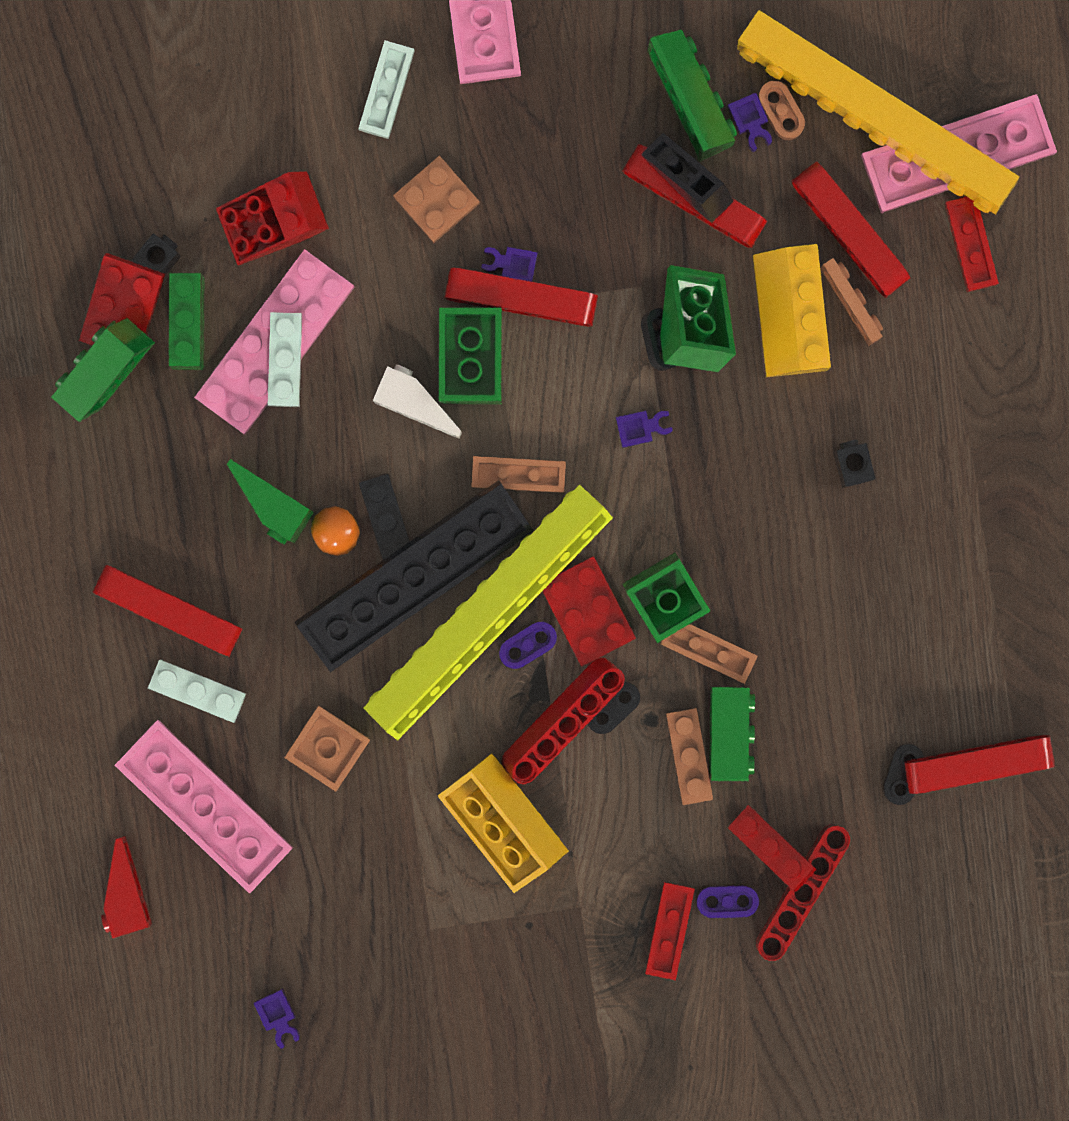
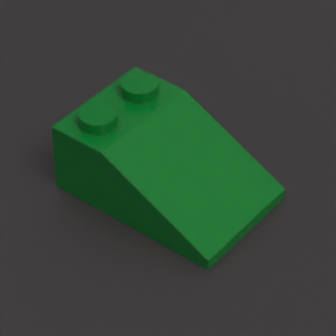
(696, 320)
(274, 508)

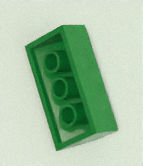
(690, 93)

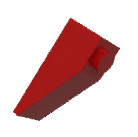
(124, 899)

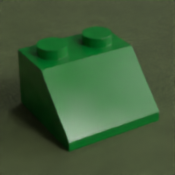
(666, 597)

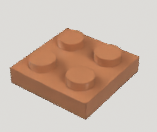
(436, 199)
(327, 748)

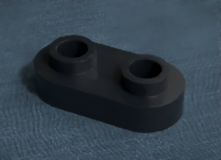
(652, 338)
(616, 710)
(897, 775)

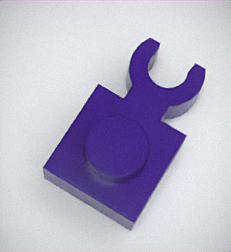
(748, 117)
(515, 264)
(637, 428)
(275, 1013)

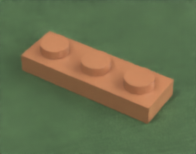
(852, 301)
(519, 474)
(712, 652)
(689, 756)

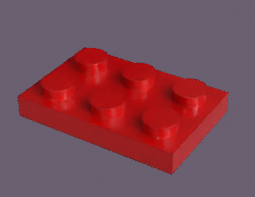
(122, 293)
(588, 611)

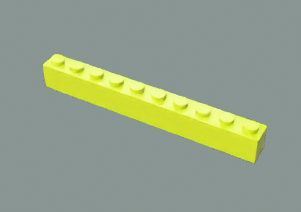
(487, 612)

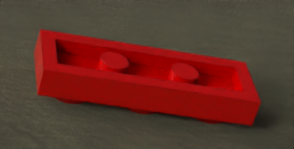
(971, 244)
(772, 848)
(669, 930)

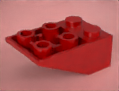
(272, 217)

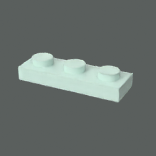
(386, 89)
(284, 359)
(197, 691)

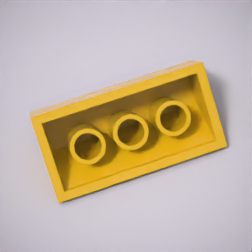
(791, 311)
(503, 823)

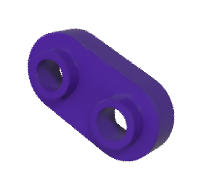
(527, 644)
(727, 901)

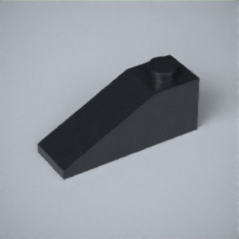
(688, 177)

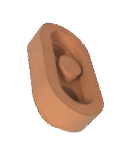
(781, 111)

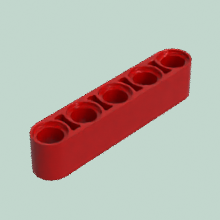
(735, 222)
(850, 229)
(521, 297)
(167, 610)
(566, 705)
(979, 764)
(801, 908)

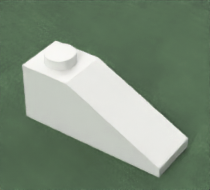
(406, 396)

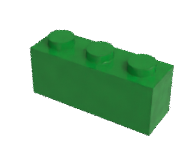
(186, 321)
(731, 734)

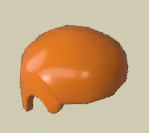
(335, 531)

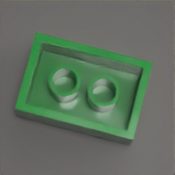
(470, 355)
(101, 368)

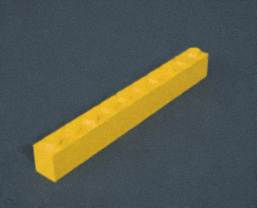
(877, 113)

